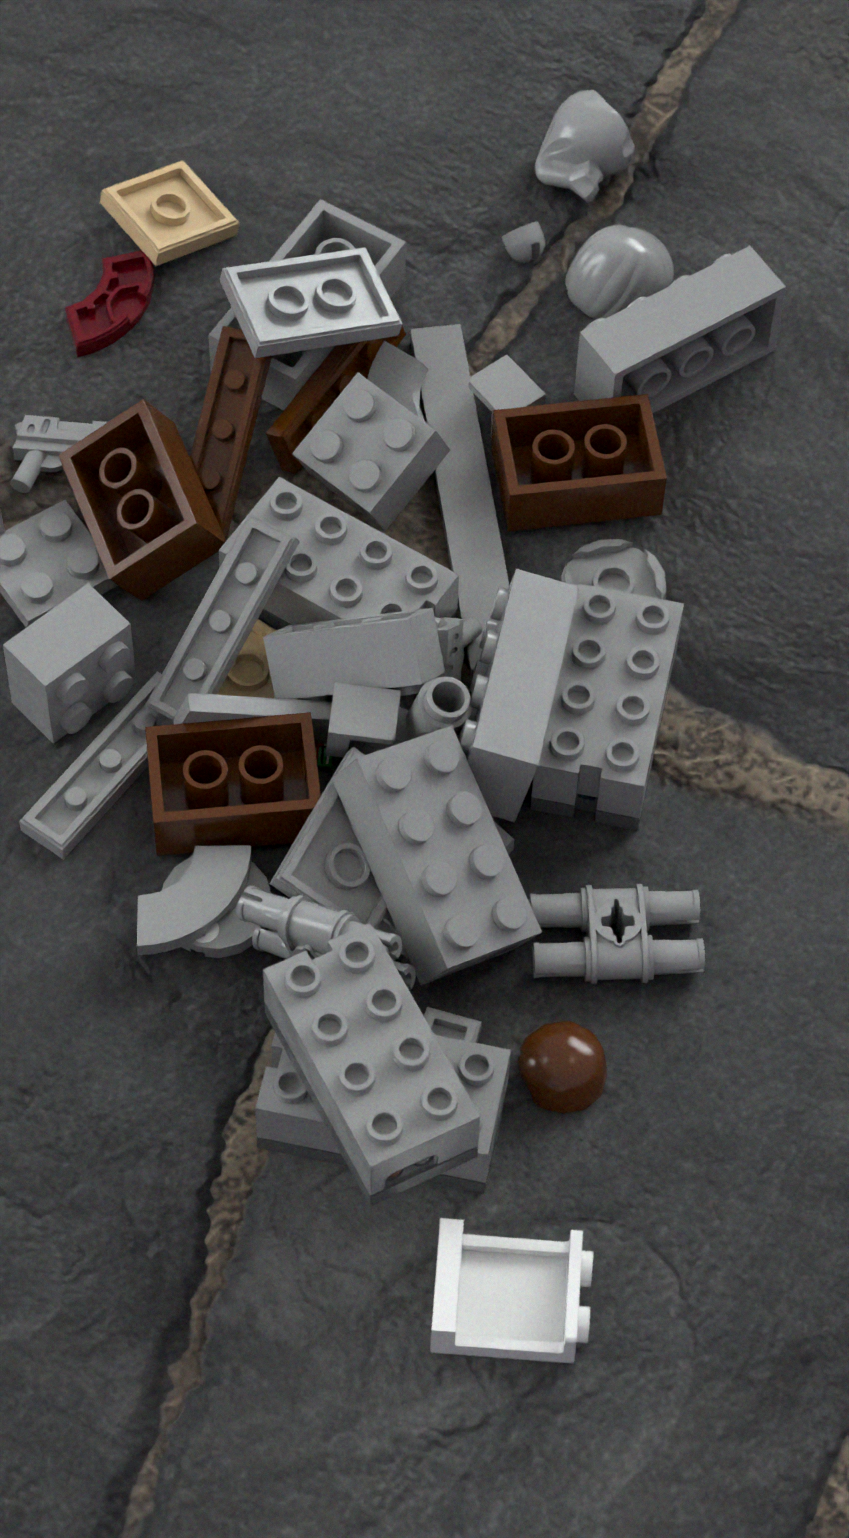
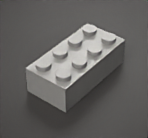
(322, 231)
(683, 333)
(516, 687)
(436, 854)

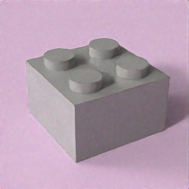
(371, 451)
(70, 663)

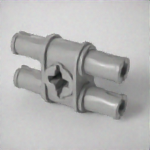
(633, 914)
(304, 926)

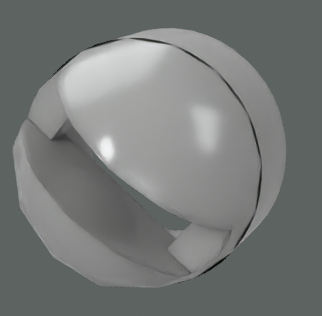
(525, 242)

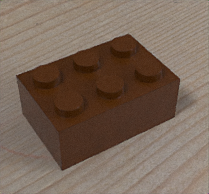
(578, 462)
(142, 500)
(232, 781)

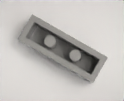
(369, 651)

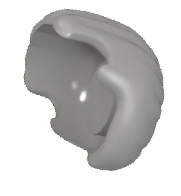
(617, 269)

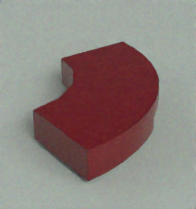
(114, 304)

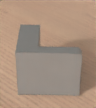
(505, 386)
(361, 715)

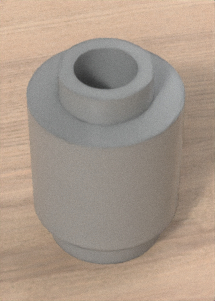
(439, 705)

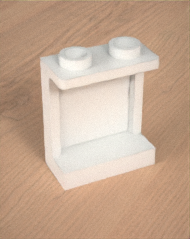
(509, 1296)

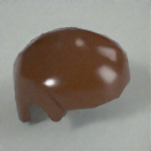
(563, 1066)

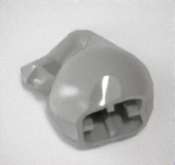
(584, 145)

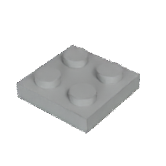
(48, 562)

